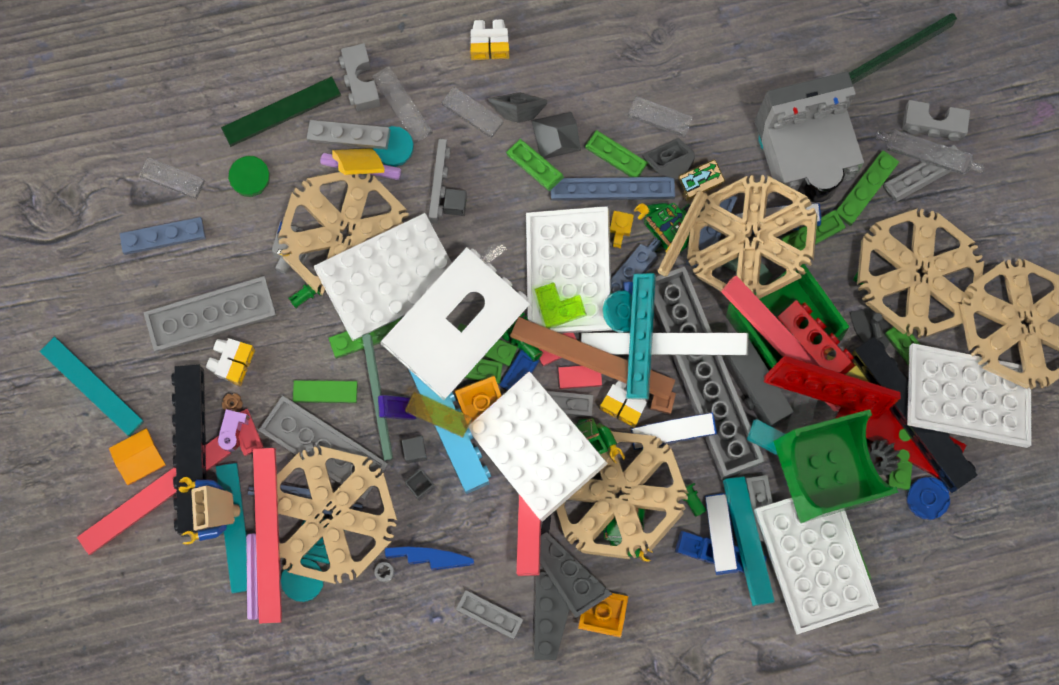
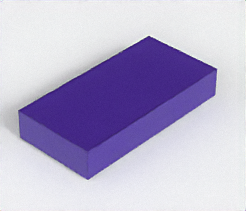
(394, 407)

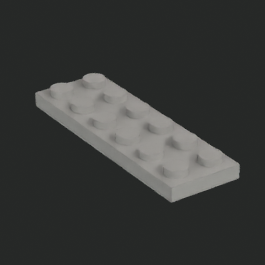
(209, 314)
(300, 431)

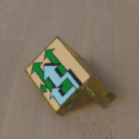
(701, 179)

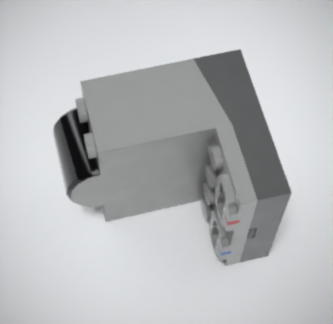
(810, 135)

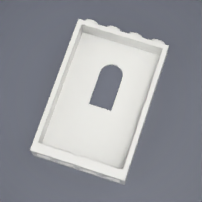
(433, 345)

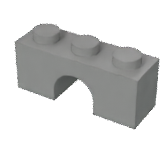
(363, 94)
(918, 121)

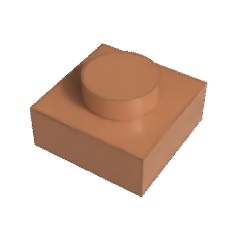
(663, 405)

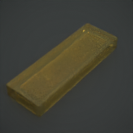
(438, 414)

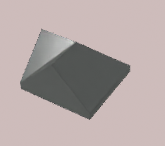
(518, 106)
(556, 135)
(671, 158)

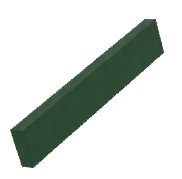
(281, 111)

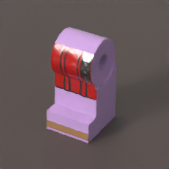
(230, 430)

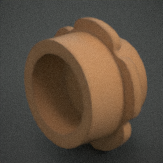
(232, 398)

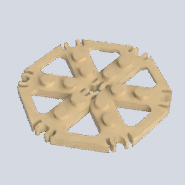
(331, 218)
(739, 229)
(906, 277)
(1011, 316)
(624, 508)
(347, 519)

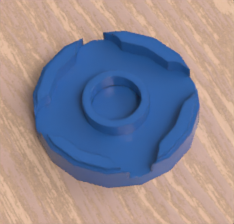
(928, 498)

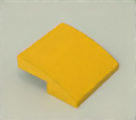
(358, 161)

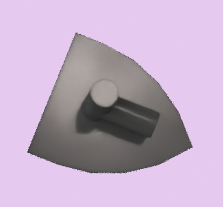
(870, 324)

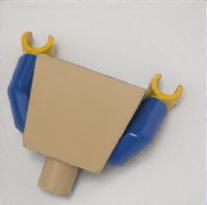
(211, 509)

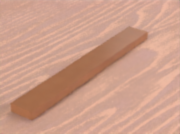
(585, 355)

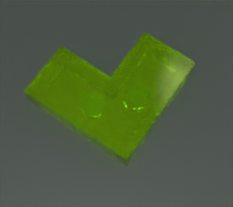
(556, 311)

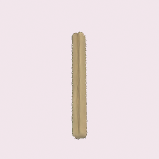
(682, 234)

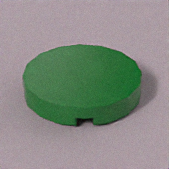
(249, 176)

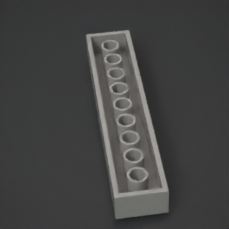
(706, 376)

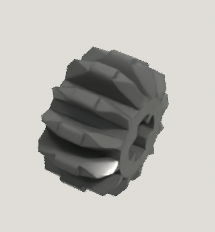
(884, 456)

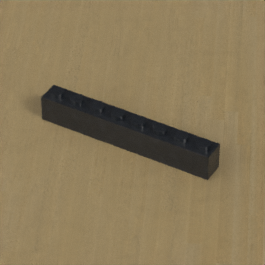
(189, 439)
(936, 446)

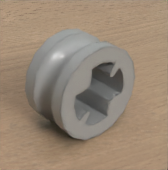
(381, 566)

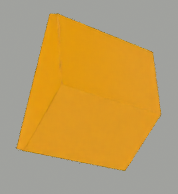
(478, 397)
(137, 457)
(606, 616)

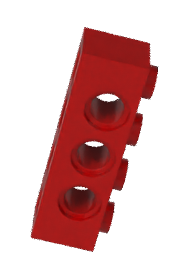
(792, 319)

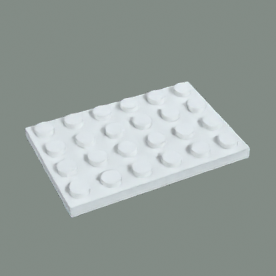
(575, 255)
(383, 275)
(962, 398)
(536, 446)
(816, 566)

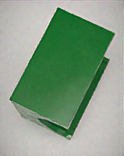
(803, 290)
(830, 467)

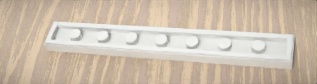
(673, 343)

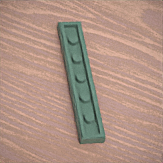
(376, 391)

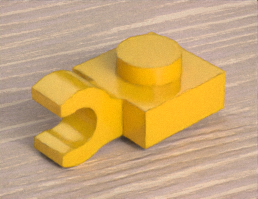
(620, 225)

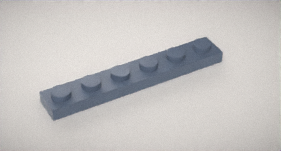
(614, 188)

